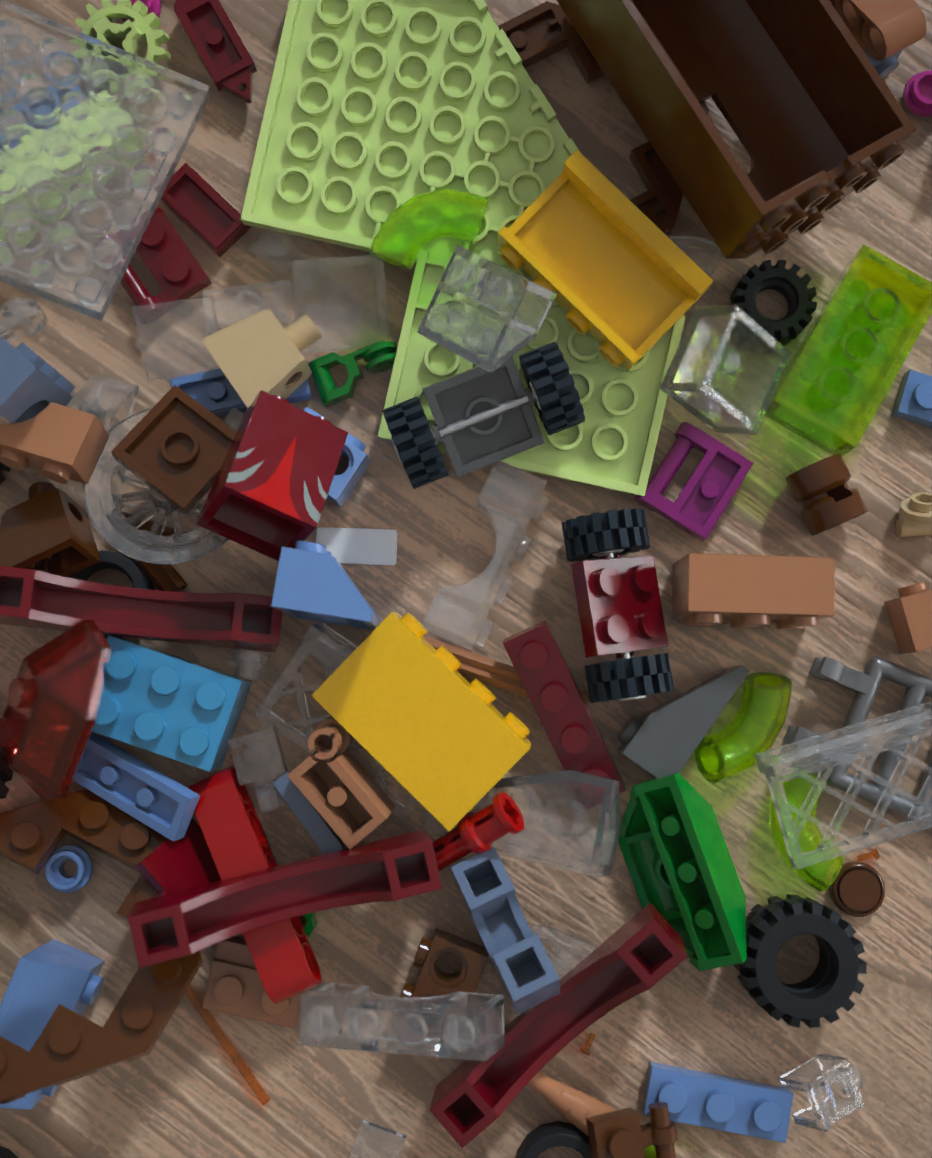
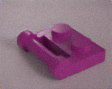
(707, 488)

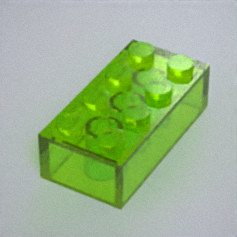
(852, 352)

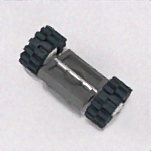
(484, 415)

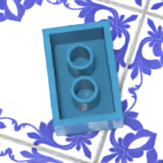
(169, 704)

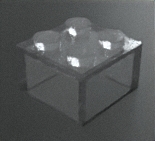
(725, 369)

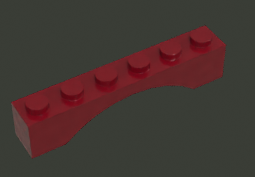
(206, 619)
(213, 912)
(612, 974)

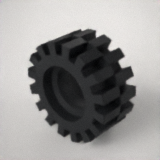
(789, 285)

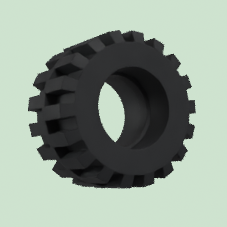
(830, 982)

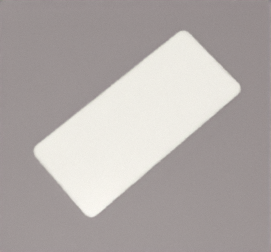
(360, 545)

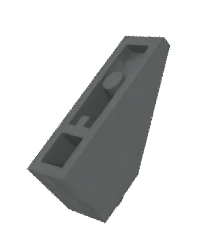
(671, 732)

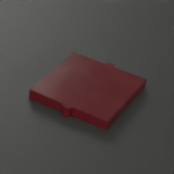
(180, 863)

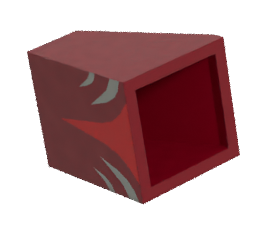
(273, 477)

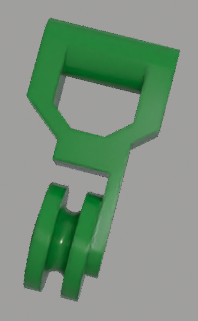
(379, 358)

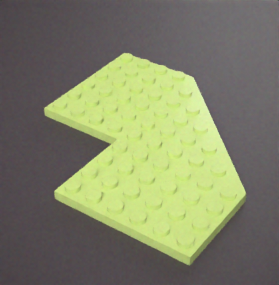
(421, 101)

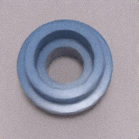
(55, 868)

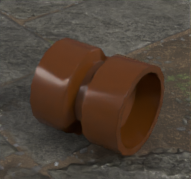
(826, 494)

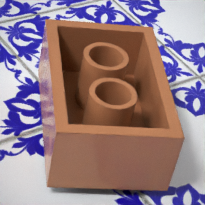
(753, 590)

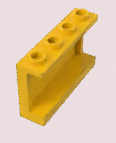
(604, 262)
(423, 718)

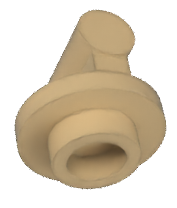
(915, 516)

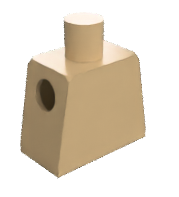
(263, 354)

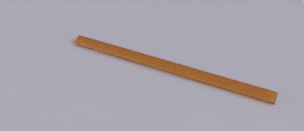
(227, 1046)

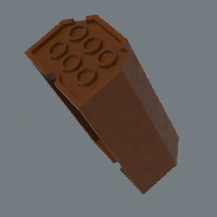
(785, 84)

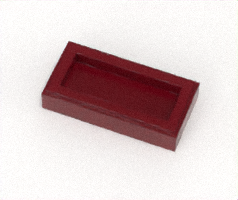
(203, 210)

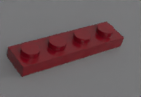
(560, 703)

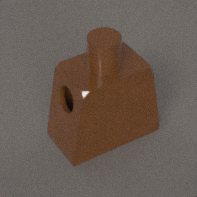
(47, 533)

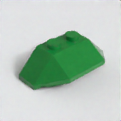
(685, 869)

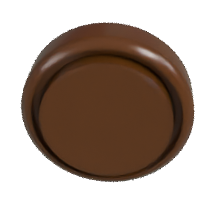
(857, 889)

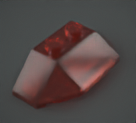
(54, 709)

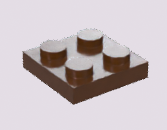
(177, 449)

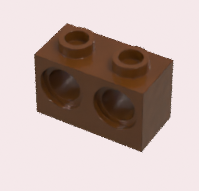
(434, 982)

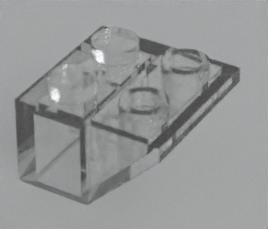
(484, 310)

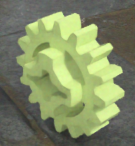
(135, 34)

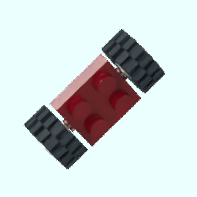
(618, 604)

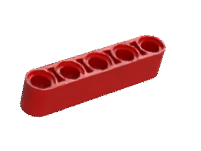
(240, 848)

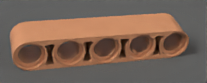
(882, 25)

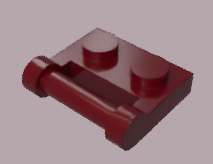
(168, 262)

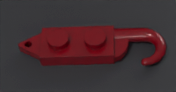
(217, 45)

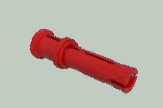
(479, 831)

